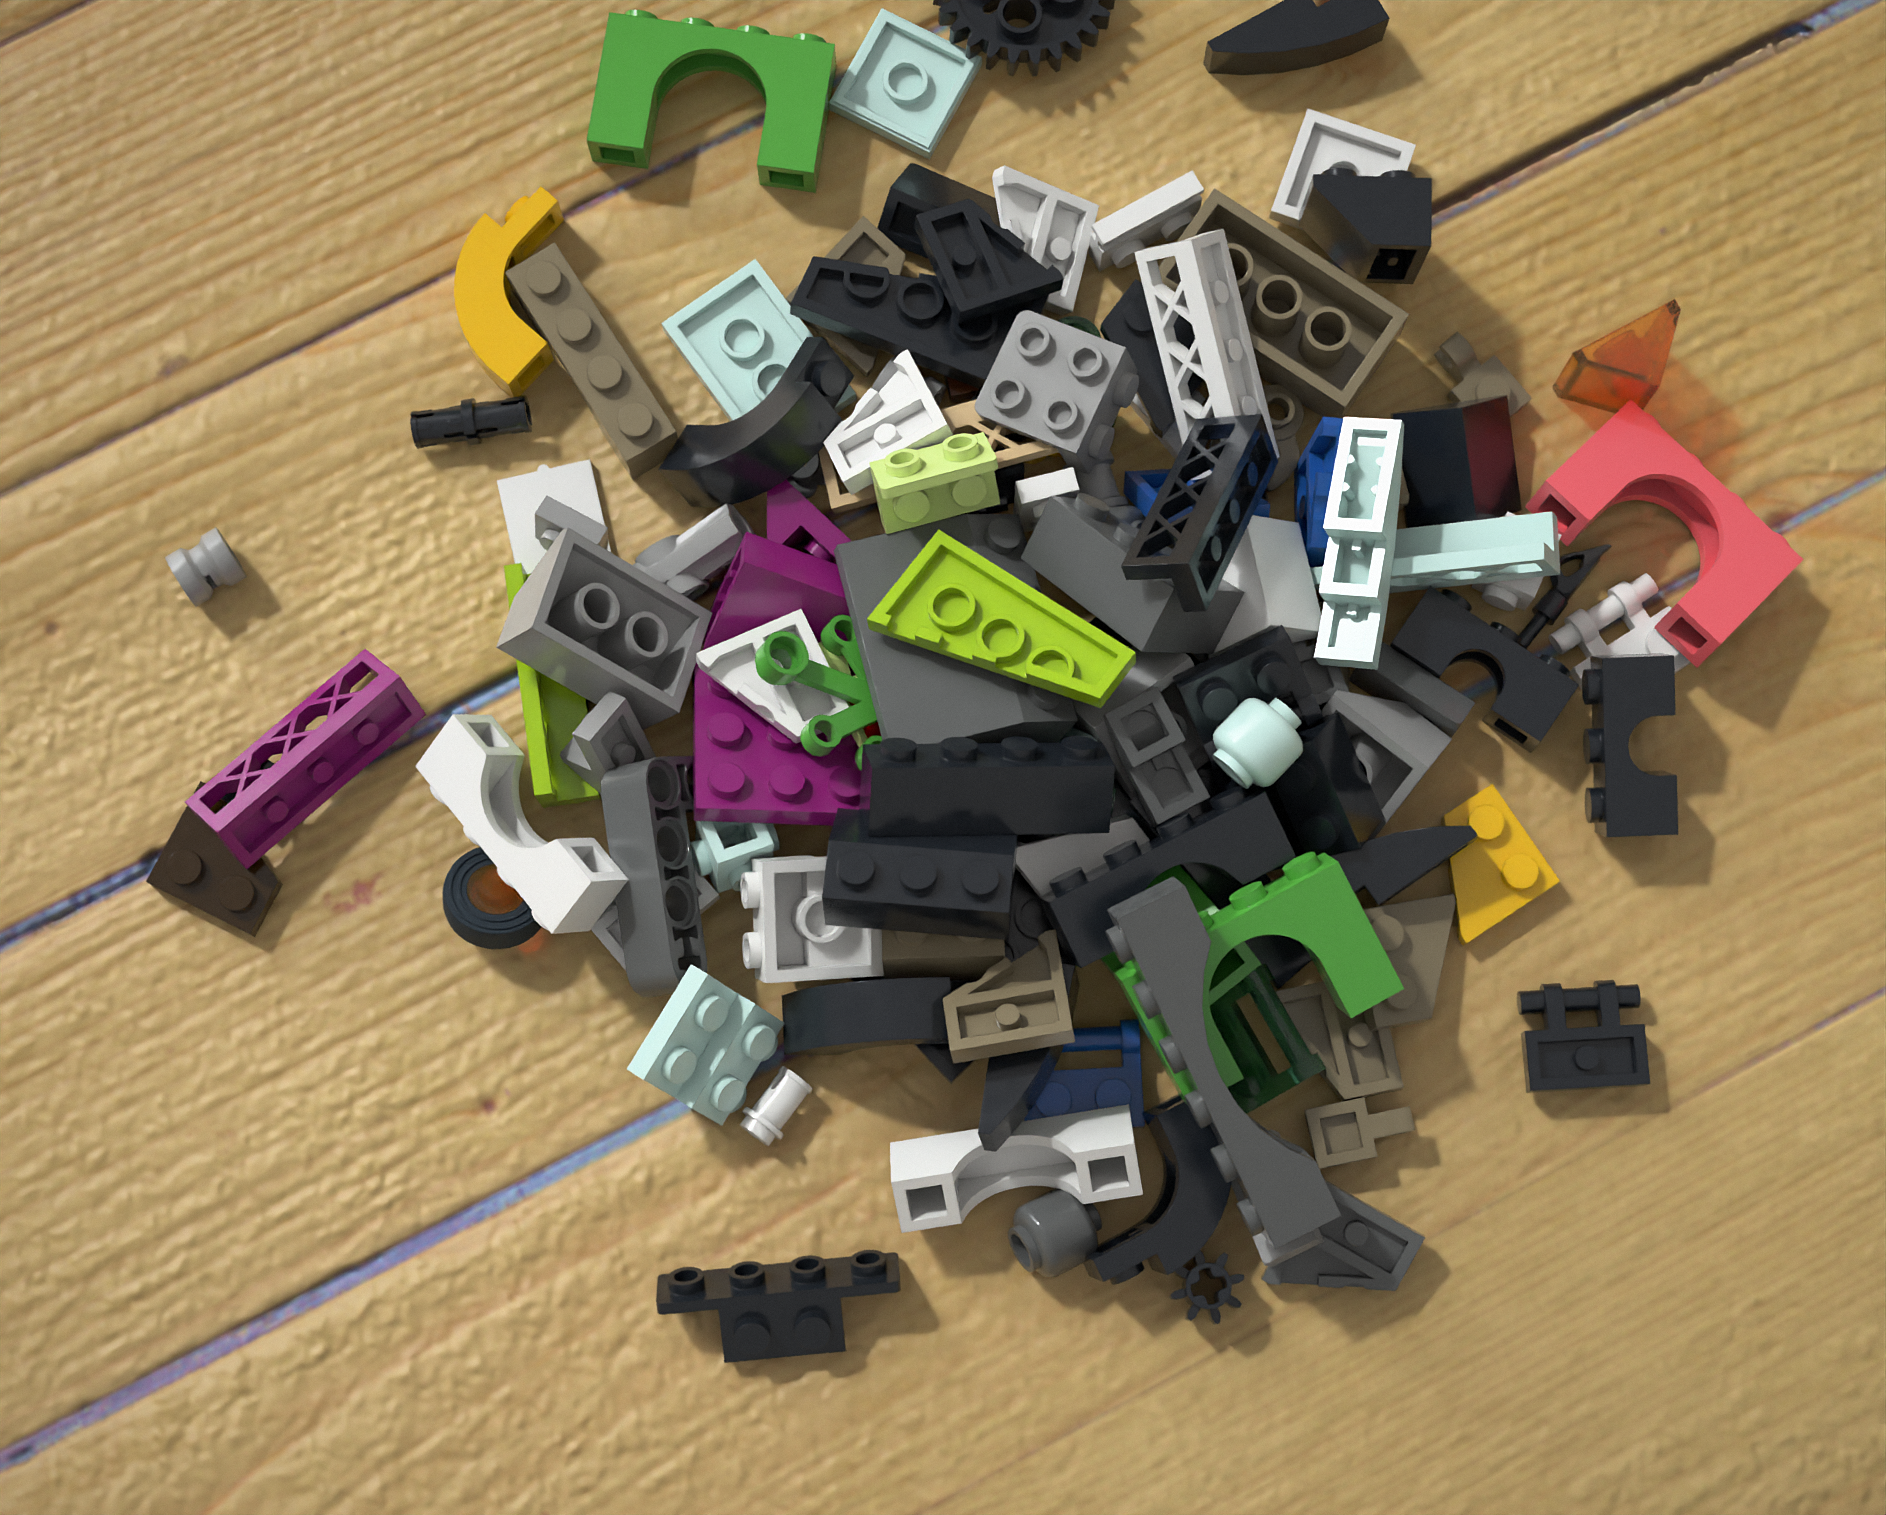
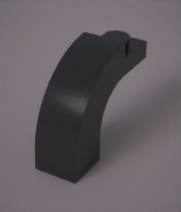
(767, 443)
(866, 1015)
(1186, 1208)

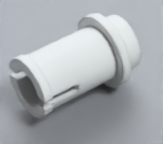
(775, 1106)

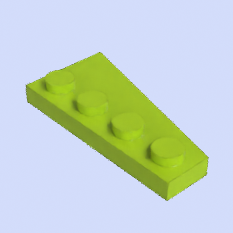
(990, 619)

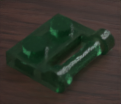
(1261, 1079)

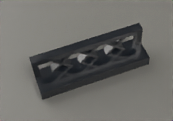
(1221, 505)

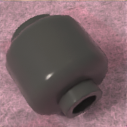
(1054, 1233)

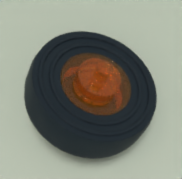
(484, 906)

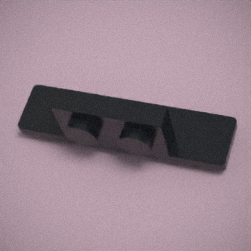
(780, 1305)

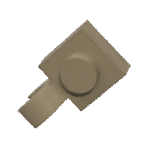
(1478, 380)
(1347, 1133)

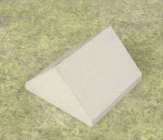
(1276, 584)

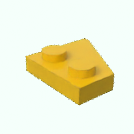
(1496, 870)

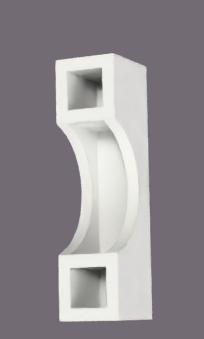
(477, 776)
(948, 1174)

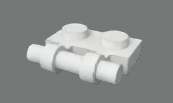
(1626, 602)

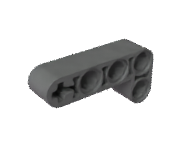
(651, 845)

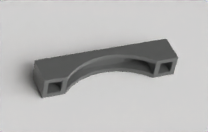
(1170, 953)

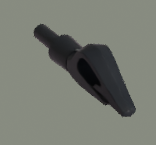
(1562, 589)

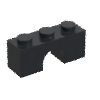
(1528, 687)
(1622, 695)

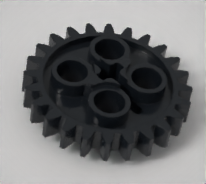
(1054, 29)

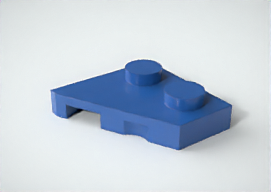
(1313, 486)

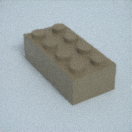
(1304, 316)

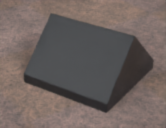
(1459, 462)

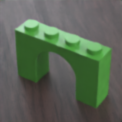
(651, 55)
(1308, 905)

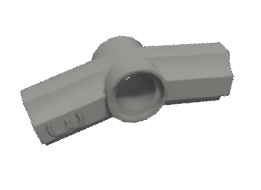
(696, 555)

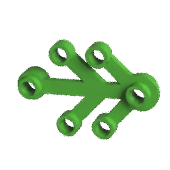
(797, 667)

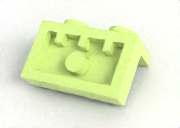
(935, 481)

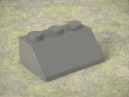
(605, 629)

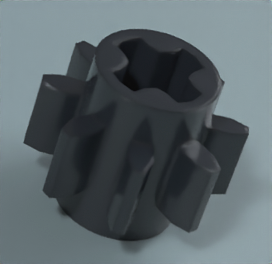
(1199, 1302)

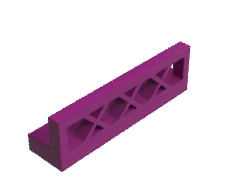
(312, 761)

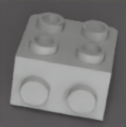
(1059, 388)

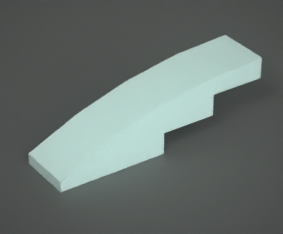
(1360, 542)

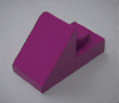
(796, 519)

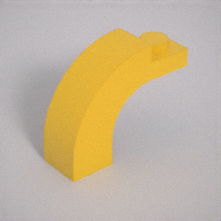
(498, 338)

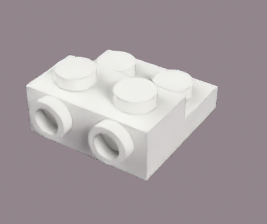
(791, 929)

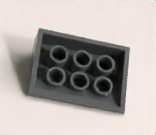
(923, 691)

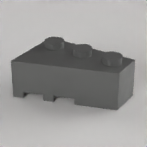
(1082, 553)

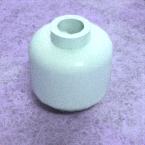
(1258, 742)

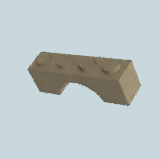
(593, 360)

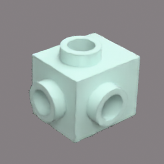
(727, 848)

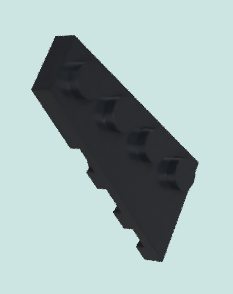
(903, 315)

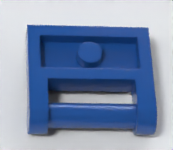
(1097, 1087)

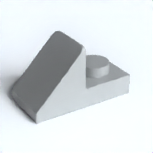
(605, 740)

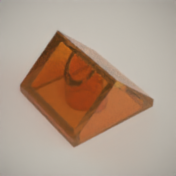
(1622, 363)

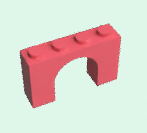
(1736, 549)

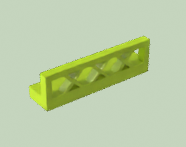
(550, 719)

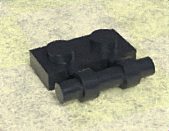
(1584, 1056)

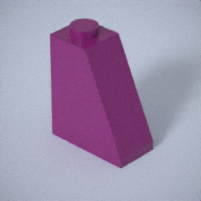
(770, 583)

